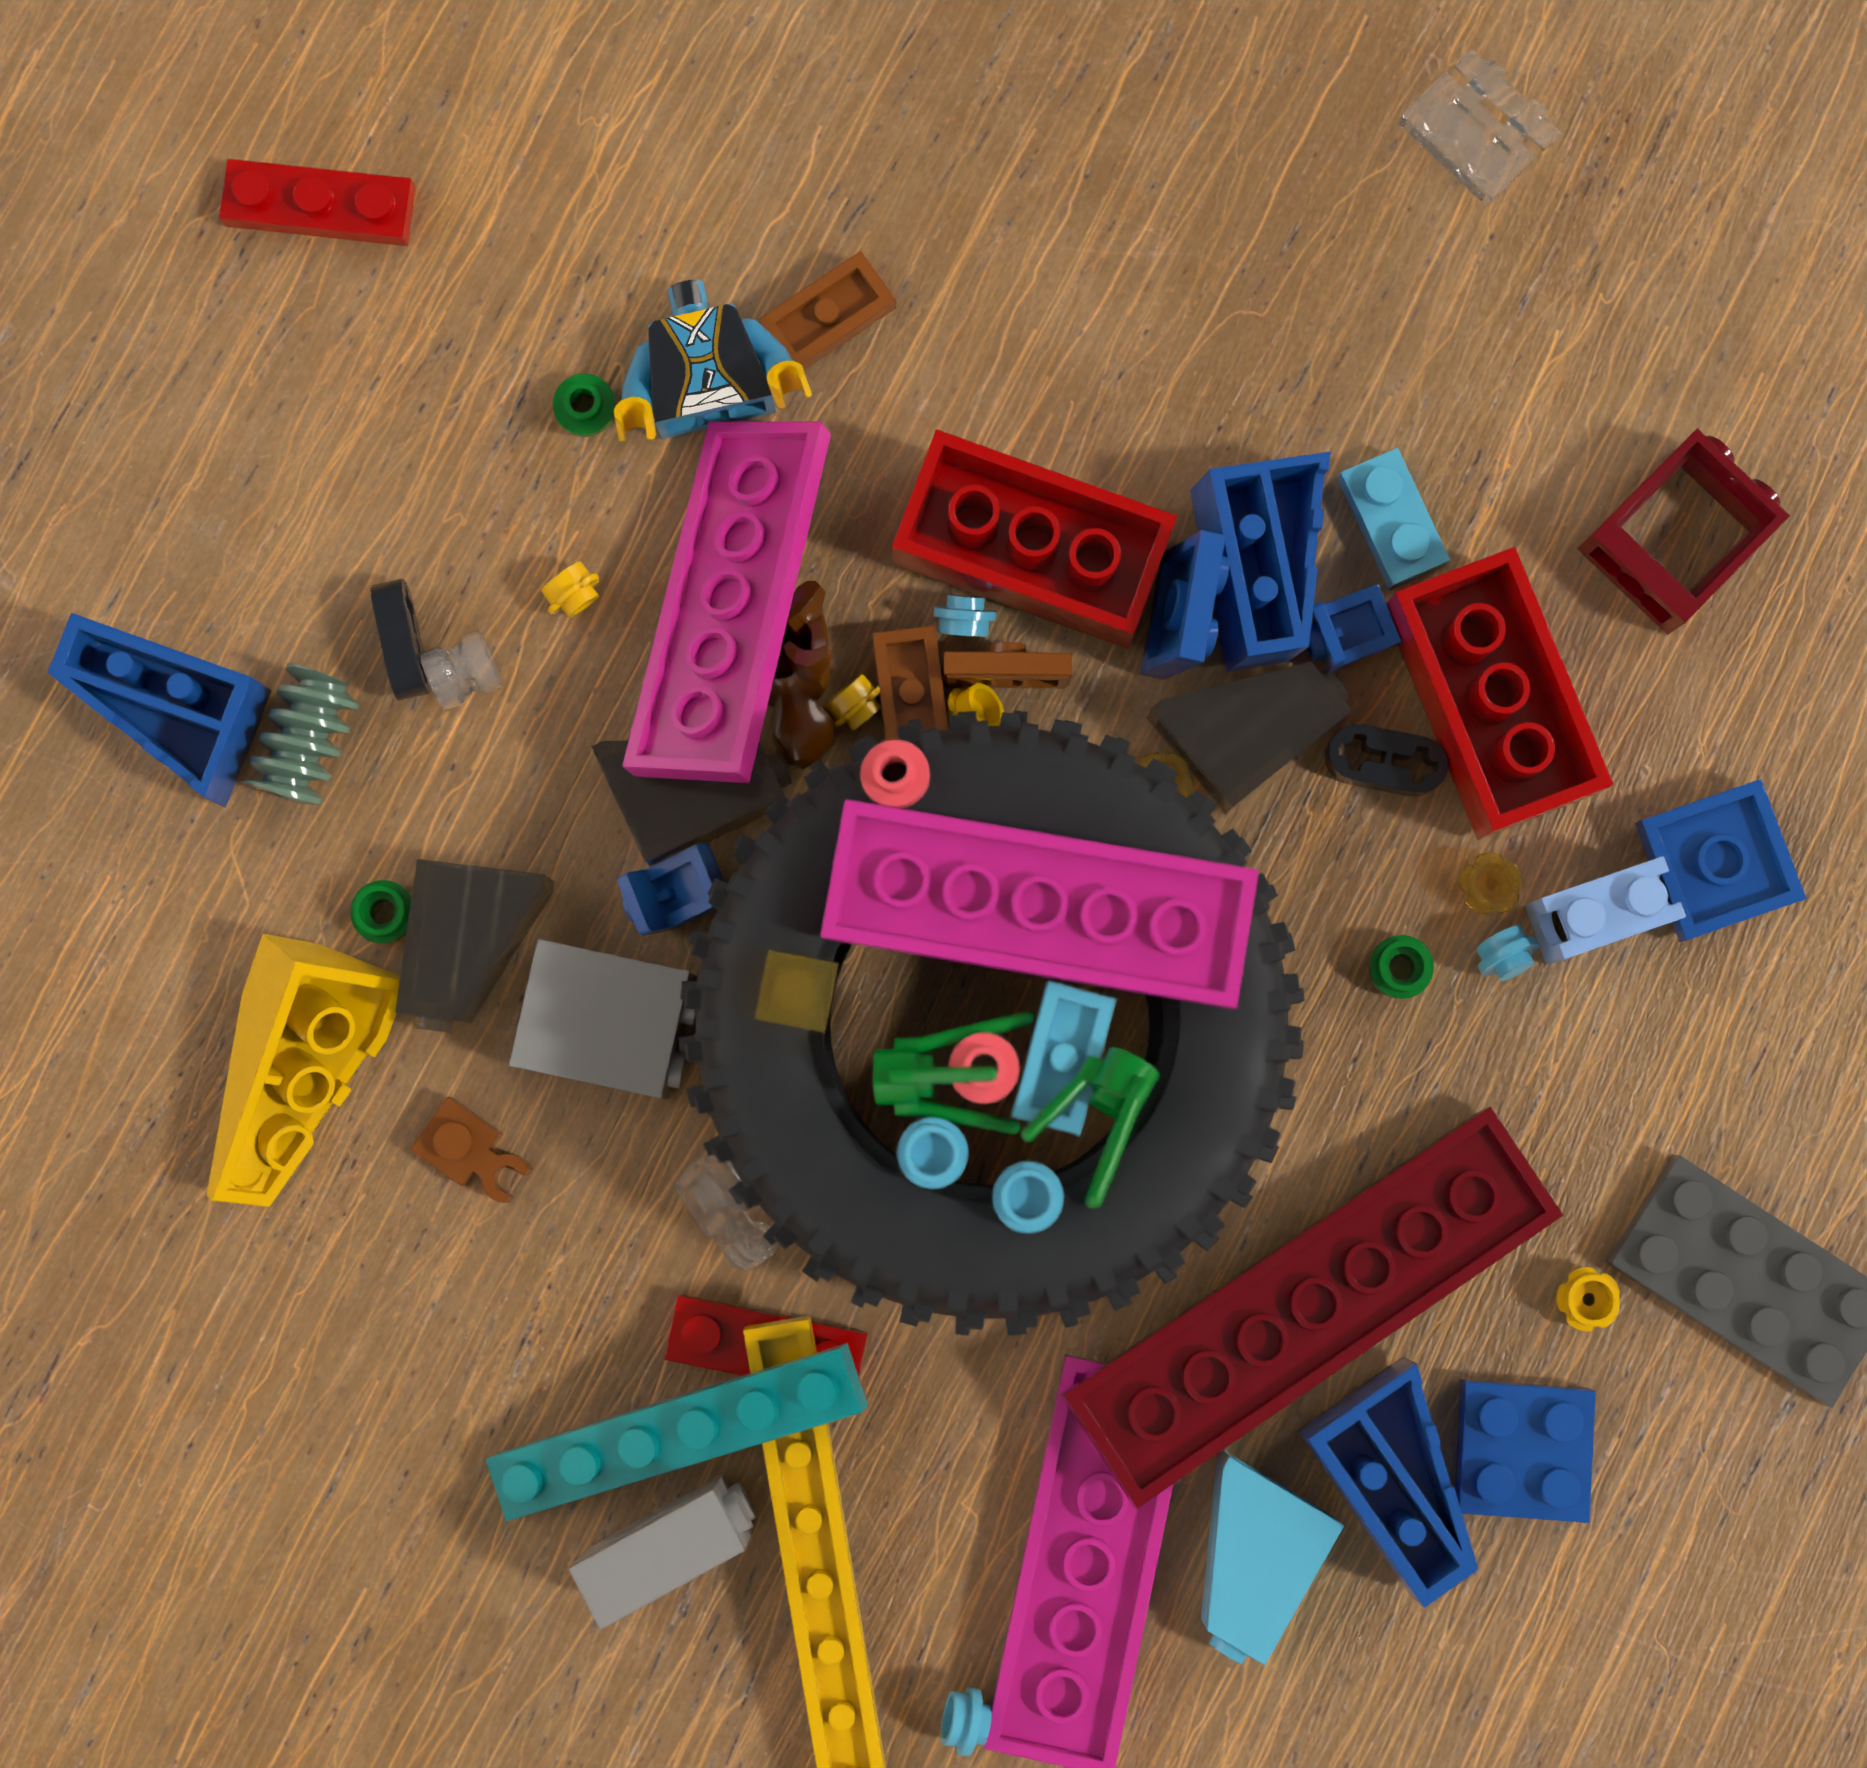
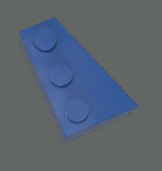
(1271, 543)
(167, 701)
(1394, 1478)

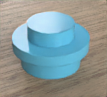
(964, 616)
(1507, 953)
(932, 1152)
(1028, 1197)
(965, 1721)

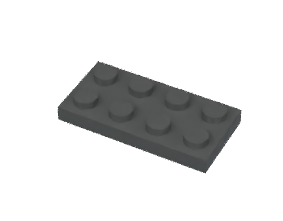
(1748, 1279)

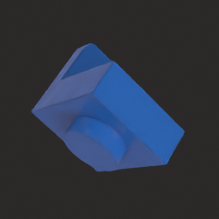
(1352, 629)
(670, 890)

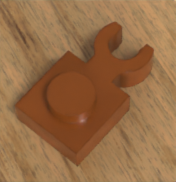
(463, 1145)

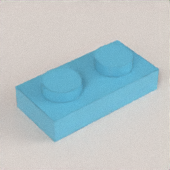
(1393, 518)
(1065, 1032)

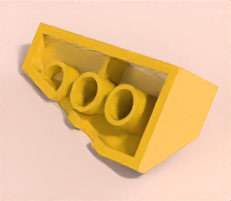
(296, 1045)

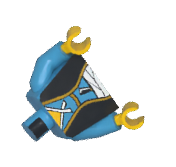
(704, 369)

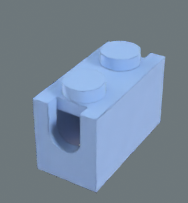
(1603, 911)

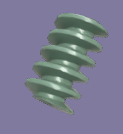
(302, 735)

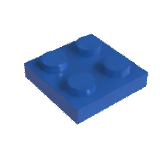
(1183, 605)
(1722, 859)
(1525, 1450)

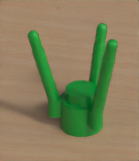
(905, 1076)
(1120, 1090)

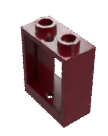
(1647, 581)

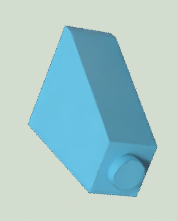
(1258, 1559)

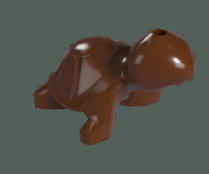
(799, 722)

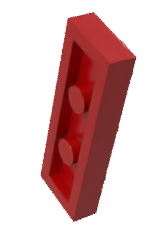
(317, 202)
(713, 1338)

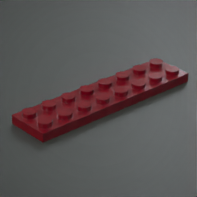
(1311, 1306)

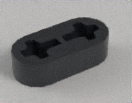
(399, 638)
(1388, 745)

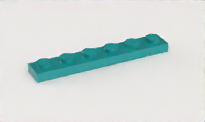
(678, 1432)

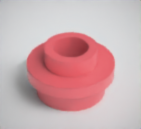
(900, 793)
(1006, 1061)

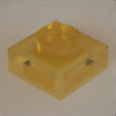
(796, 991)

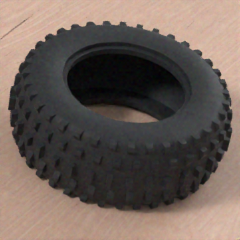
(843, 1189)

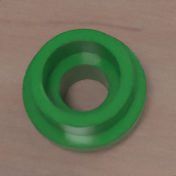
(589, 422)
(363, 911)
(1418, 957)

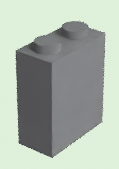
(603, 1020)
(664, 1549)

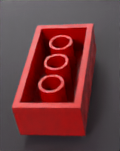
(1032, 538)
(1497, 693)

